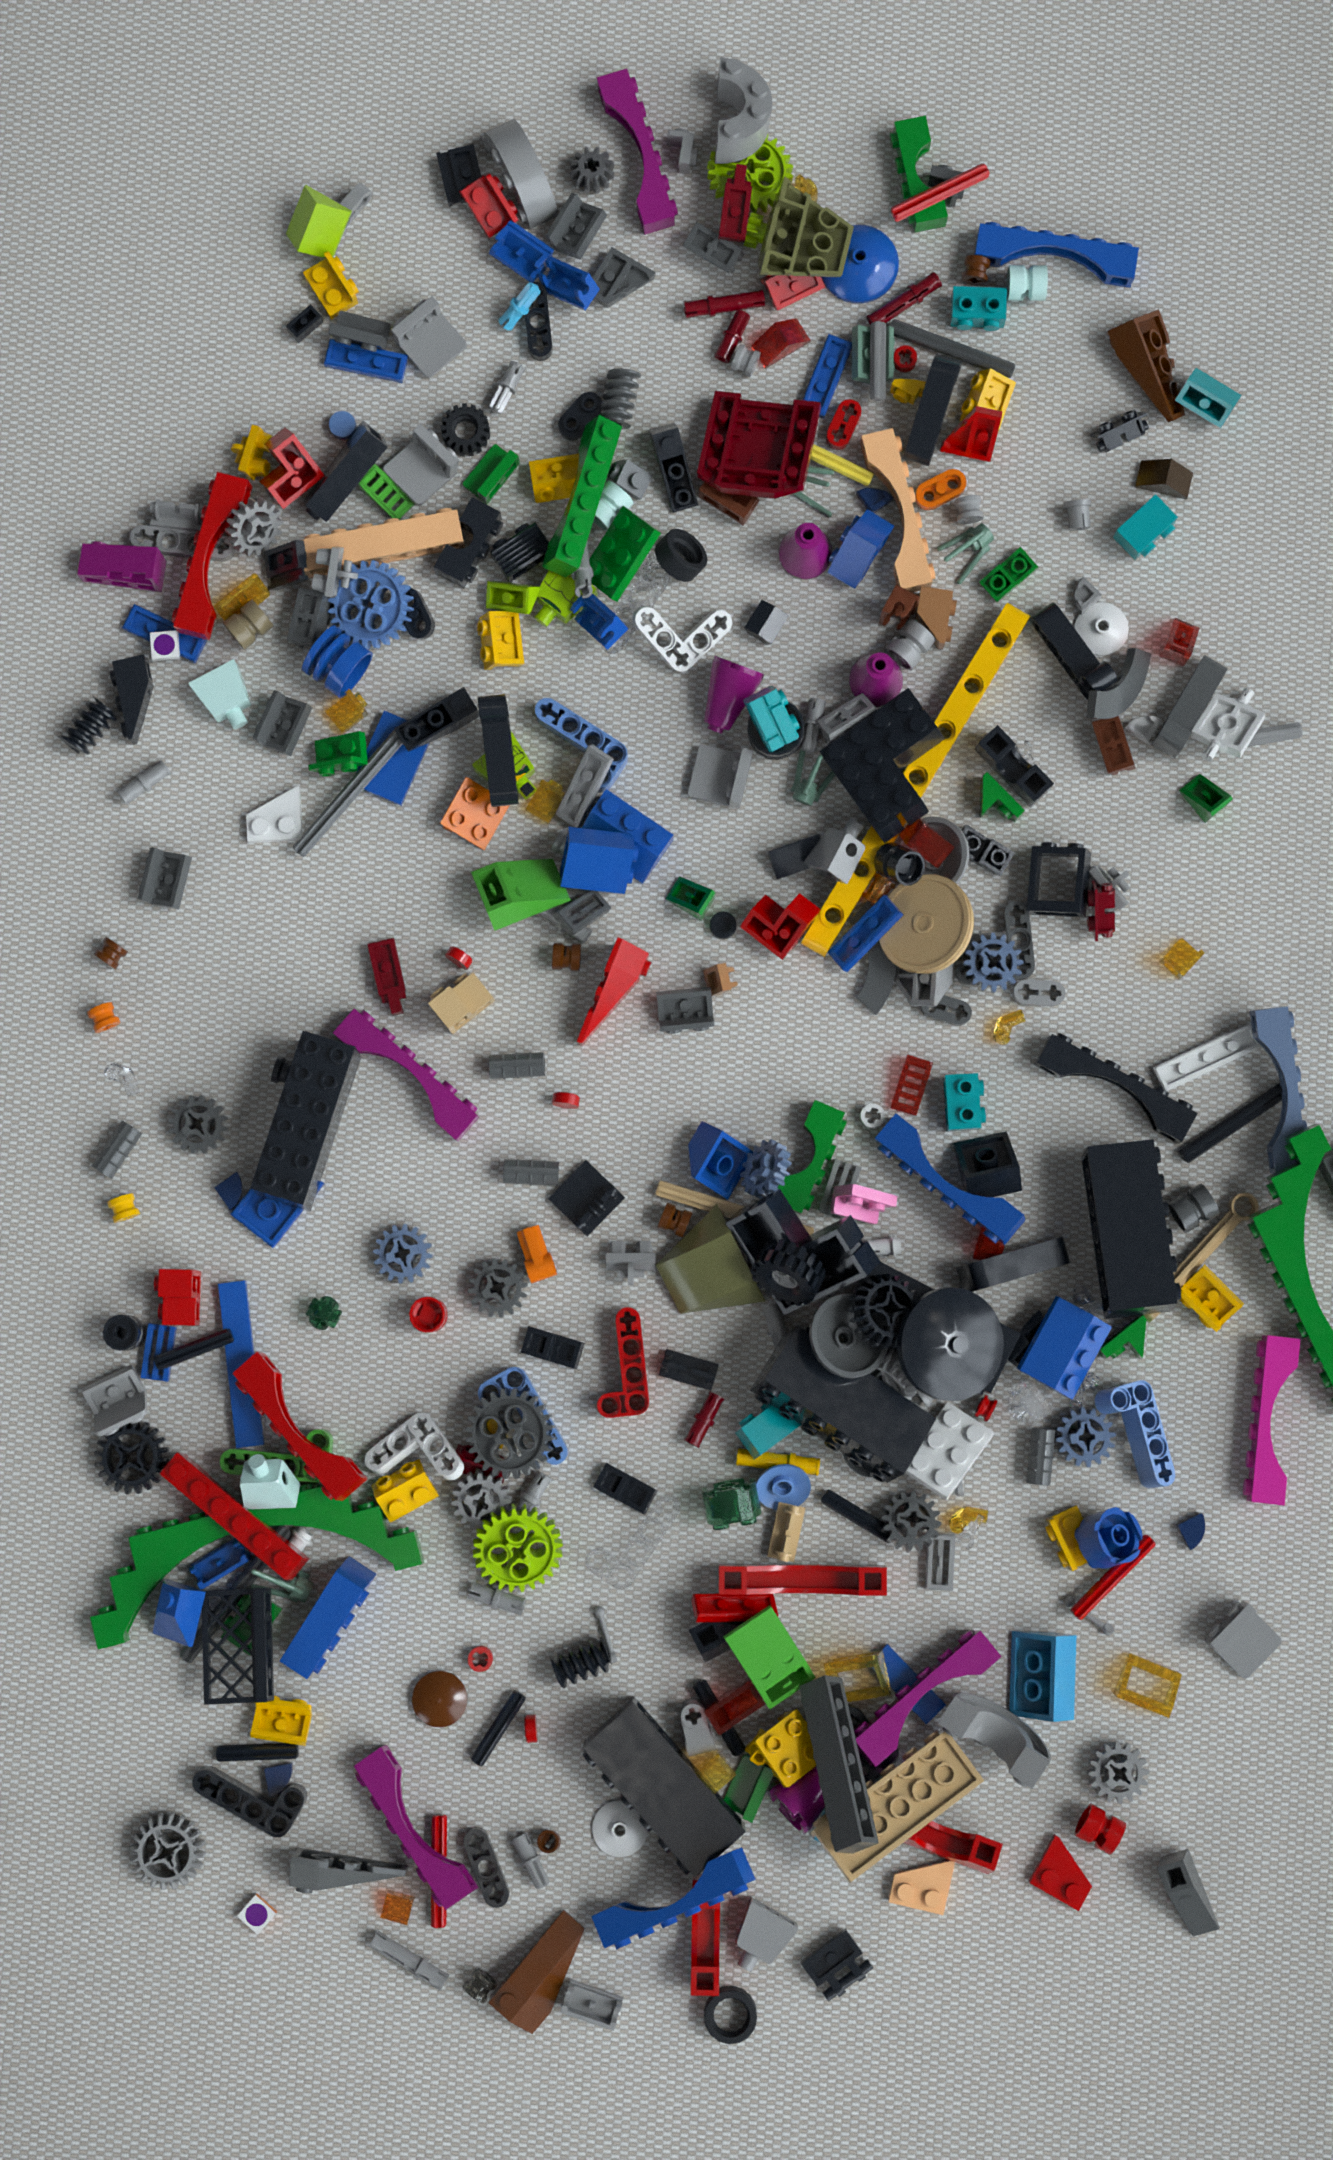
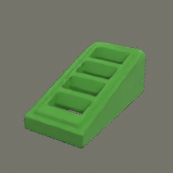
(375, 472)

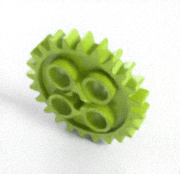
(760, 171)
(537, 1561)

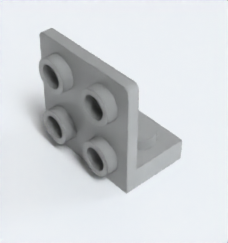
(720, 775)

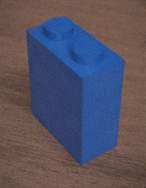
(597, 860)

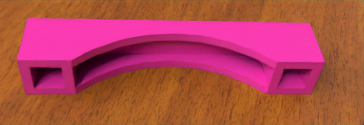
(1277, 1361)

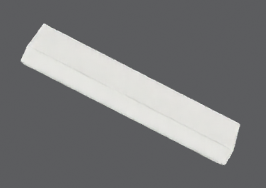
(1206, 1057)

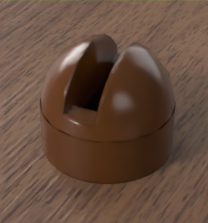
(545, 1837)

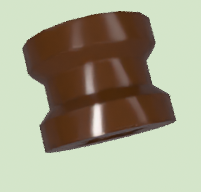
(975, 270)
(110, 953)

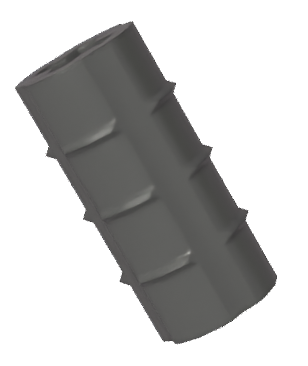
(517, 1065)
(116, 1149)
(531, 1172)
(1040, 1456)

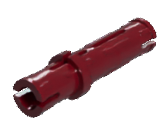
(913, 295)
(728, 303)

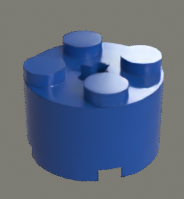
(1109, 1538)

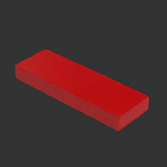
(730, 1607)

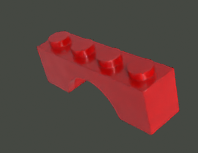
(958, 1846)
(705, 1949)

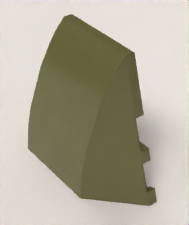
(803, 237)
(708, 1269)

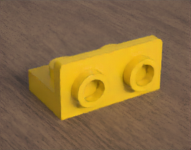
(331, 285)
(989, 391)
(553, 477)
(500, 639)
(1062, 1530)

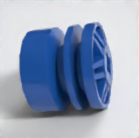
(333, 658)

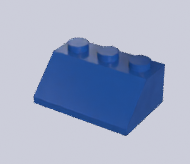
(618, 816)
(1064, 1347)

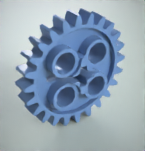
(392, 613)

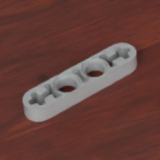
(183, 538)

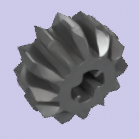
(588, 179)

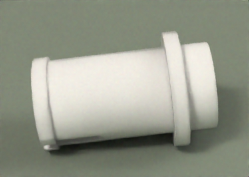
(886, 1246)
(301, 1538)

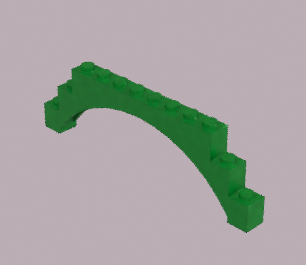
(1282, 1237)
(162, 1549)

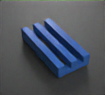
(148, 1350)

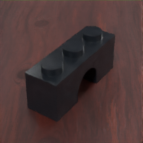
(460, 564)
(1021, 776)

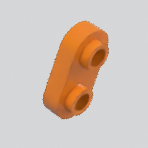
(939, 489)

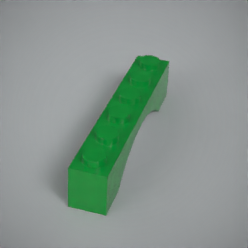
(572, 533)

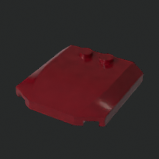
(758, 446)

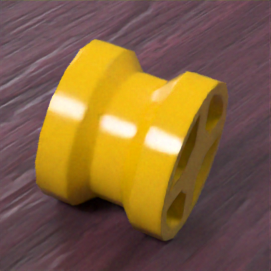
(123, 1208)

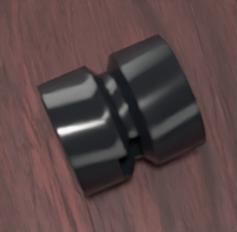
(899, 864)
(124, 1332)

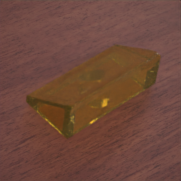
(249, 589)

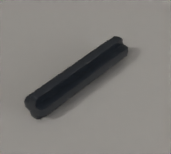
(193, 1349)
(854, 1514)
(498, 1728)
(731, 1736)
(257, 1752)

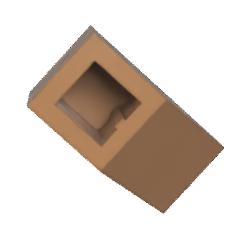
(934, 612)

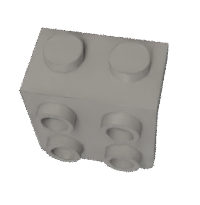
(428, 337)
(422, 466)
(116, 1400)
(1243, 1639)

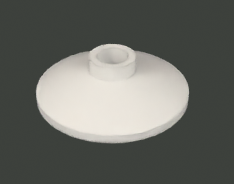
(1099, 641)
(604, 1823)

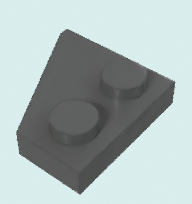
(619, 277)

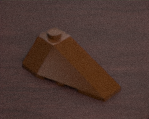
(1143, 351)
(534, 1983)

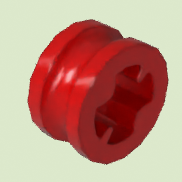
(905, 349)
(985, 1408)
(480, 1667)

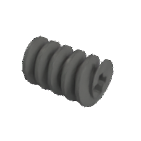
(618, 394)

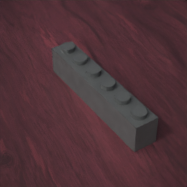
(838, 1765)

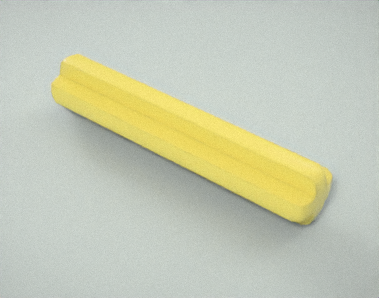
(841, 465)

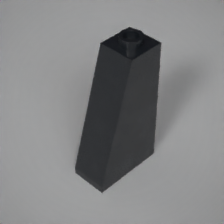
(345, 471)

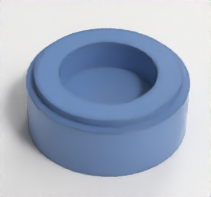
(342, 425)

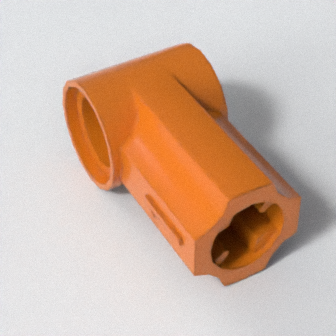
(537, 1258)

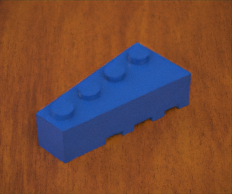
(328, 1617)

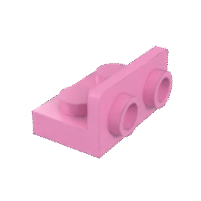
(860, 1202)

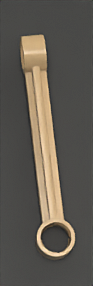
(1210, 1243)

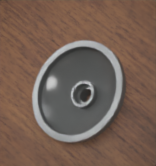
(846, 1359)

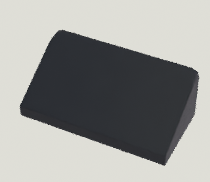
(791, 857)

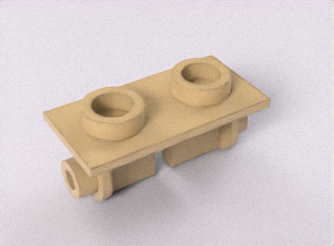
(786, 1532)

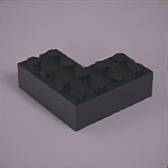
(871, 761)
(836, 1246)

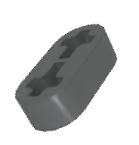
(947, 1017)

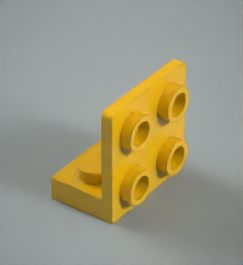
(787, 1748)

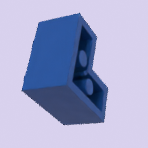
(859, 548)

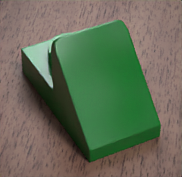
(993, 793)
(1132, 1334)

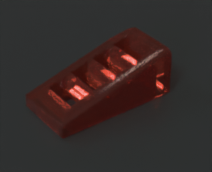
(920, 1063)

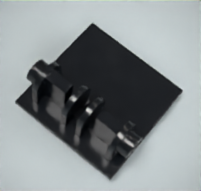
(586, 1198)

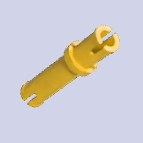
(769, 1459)

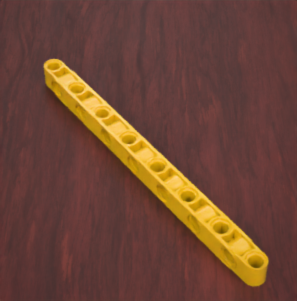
(952, 717)

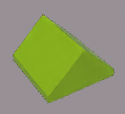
(317, 223)

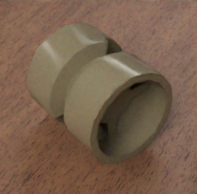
(248, 624)

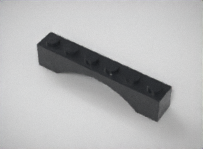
(1166, 1115)

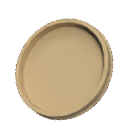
(933, 926)

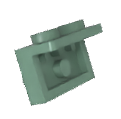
(861, 353)

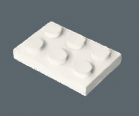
(949, 1451)

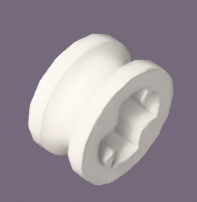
(867, 1109)

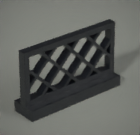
(261, 1646)

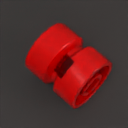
(428, 1314)
(1099, 1828)

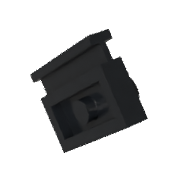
(458, 169)
(286, 564)

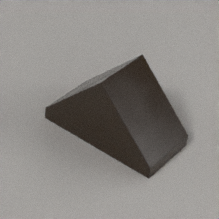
(1164, 477)

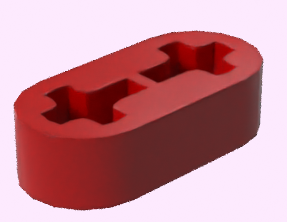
(849, 427)

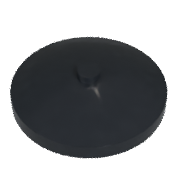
(950, 1344)

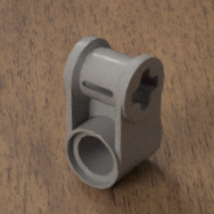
(697, 1732)

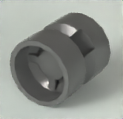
(1190, 1209)

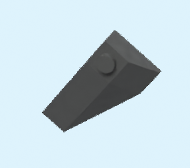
(327, 1870)

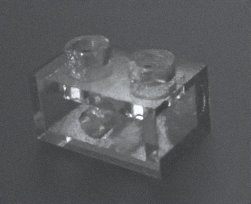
(1027, 1404)

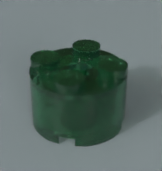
(731, 1503)

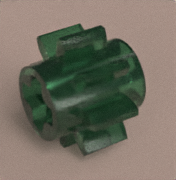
(323, 1313)

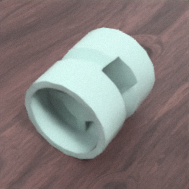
(1027, 282)
(610, 504)

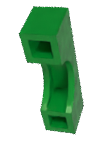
(912, 141)
(822, 1125)

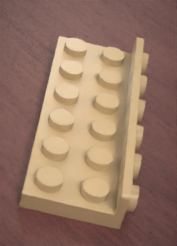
(907, 1800)

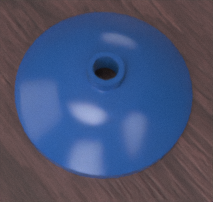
(866, 278)

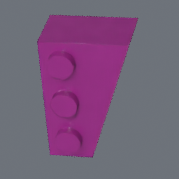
(122, 566)

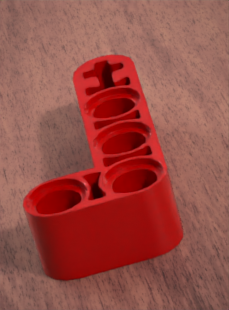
(627, 1361)

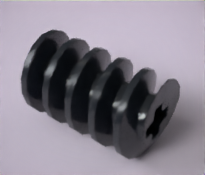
(88, 726)
(581, 1663)

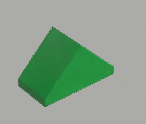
(1205, 797)
(691, 897)

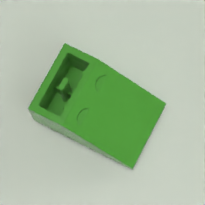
(519, 889)
(769, 1657)

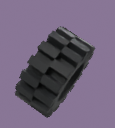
(461, 414)

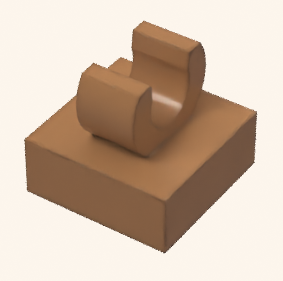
(718, 979)

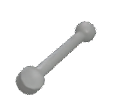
(599, 1612)
(1107, 1629)

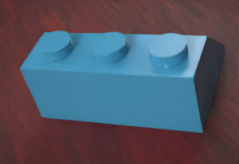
(1043, 1675)

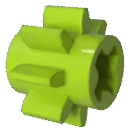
(755, 230)

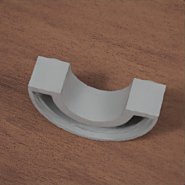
(752, 98)
(522, 172)
(1001, 1731)

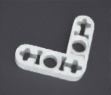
(684, 645)
(415, 1439)

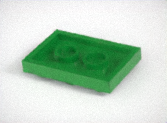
(621, 552)

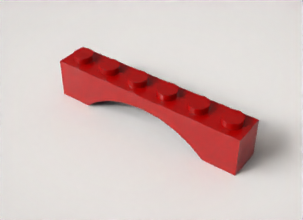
(195, 611)
(264, 1384)
(234, 1517)
(802, 1578)

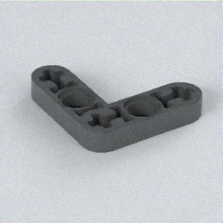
(1028, 959)

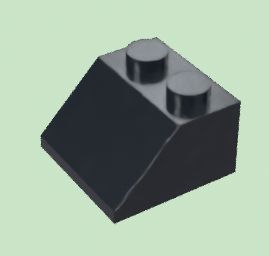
(988, 1165)

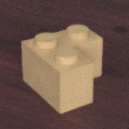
(461, 1003)

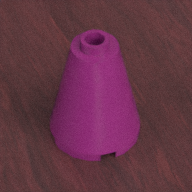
(805, 551)
(876, 677)
(726, 691)
(801, 1801)

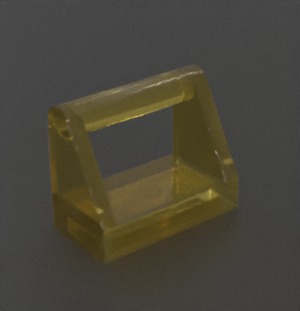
(859, 1661)
(1149, 1703)

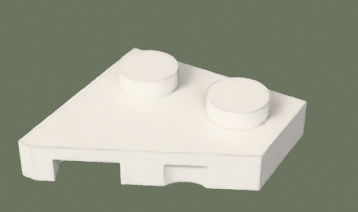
(276, 819)

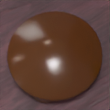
(439, 1699)

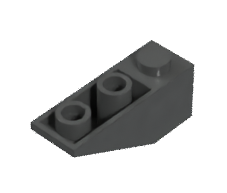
(1187, 1892)

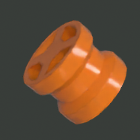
(103, 1017)

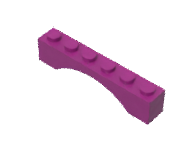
(620, 102)
(449, 1111)
(881, 1735)
(445, 1876)

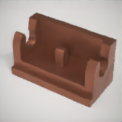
(735, 506)
(899, 604)
(1113, 745)

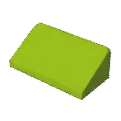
(511, 596)

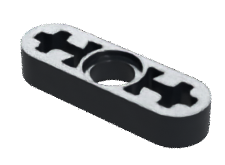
(546, 338)
(472, 1850)

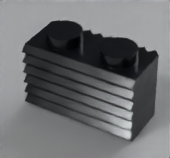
(520, 552)

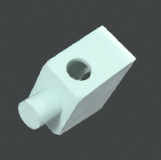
(224, 693)
(268, 1484)

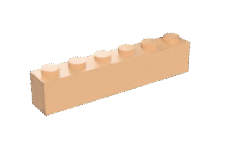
(388, 541)

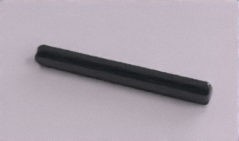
(1232, 1124)

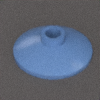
(793, 1490)

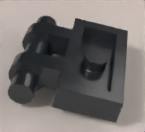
(833, 1957)

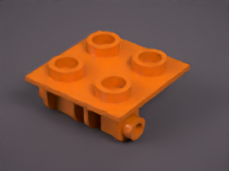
(472, 814)

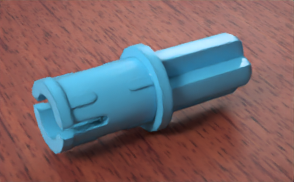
(519, 306)

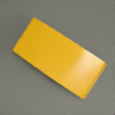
(907, 390)

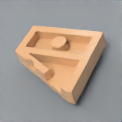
(923, 1887)

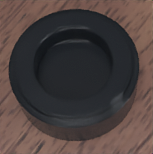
(723, 925)

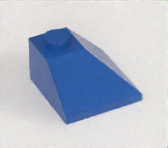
(716, 1159)
(178, 1612)

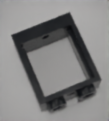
(1059, 908)

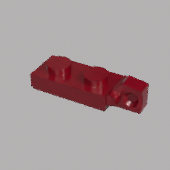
(735, 206)
(388, 973)

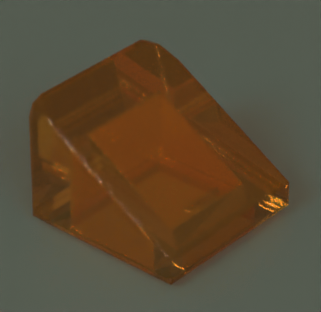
(397, 1907)

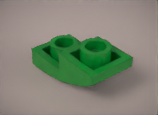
(1009, 574)

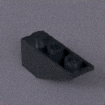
(673, 467)
(135, 689)
(438, 720)
(710, 1639)

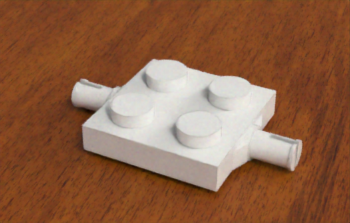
(1228, 725)

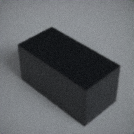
(304, 323)

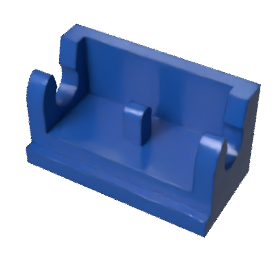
(521, 251)
(569, 283)
(598, 620)
(220, 1563)

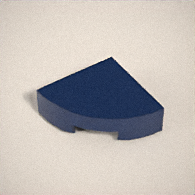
(874, 498)
(230, 1190)
(1192, 1530)
(278, 1777)

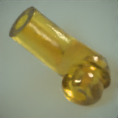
(1004, 1026)
(964, 1516)

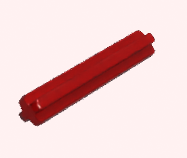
(939, 192)
(1109, 1581)
(439, 1844)

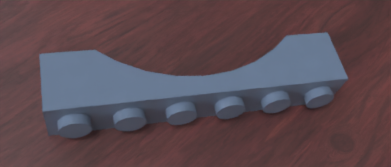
(1273, 1032)

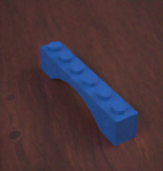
(1108, 261)
(991, 1213)
(719, 1877)

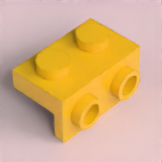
(1209, 1298)
(404, 1490)
(282, 1721)

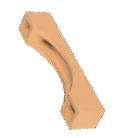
(884, 460)

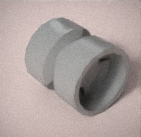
(912, 642)

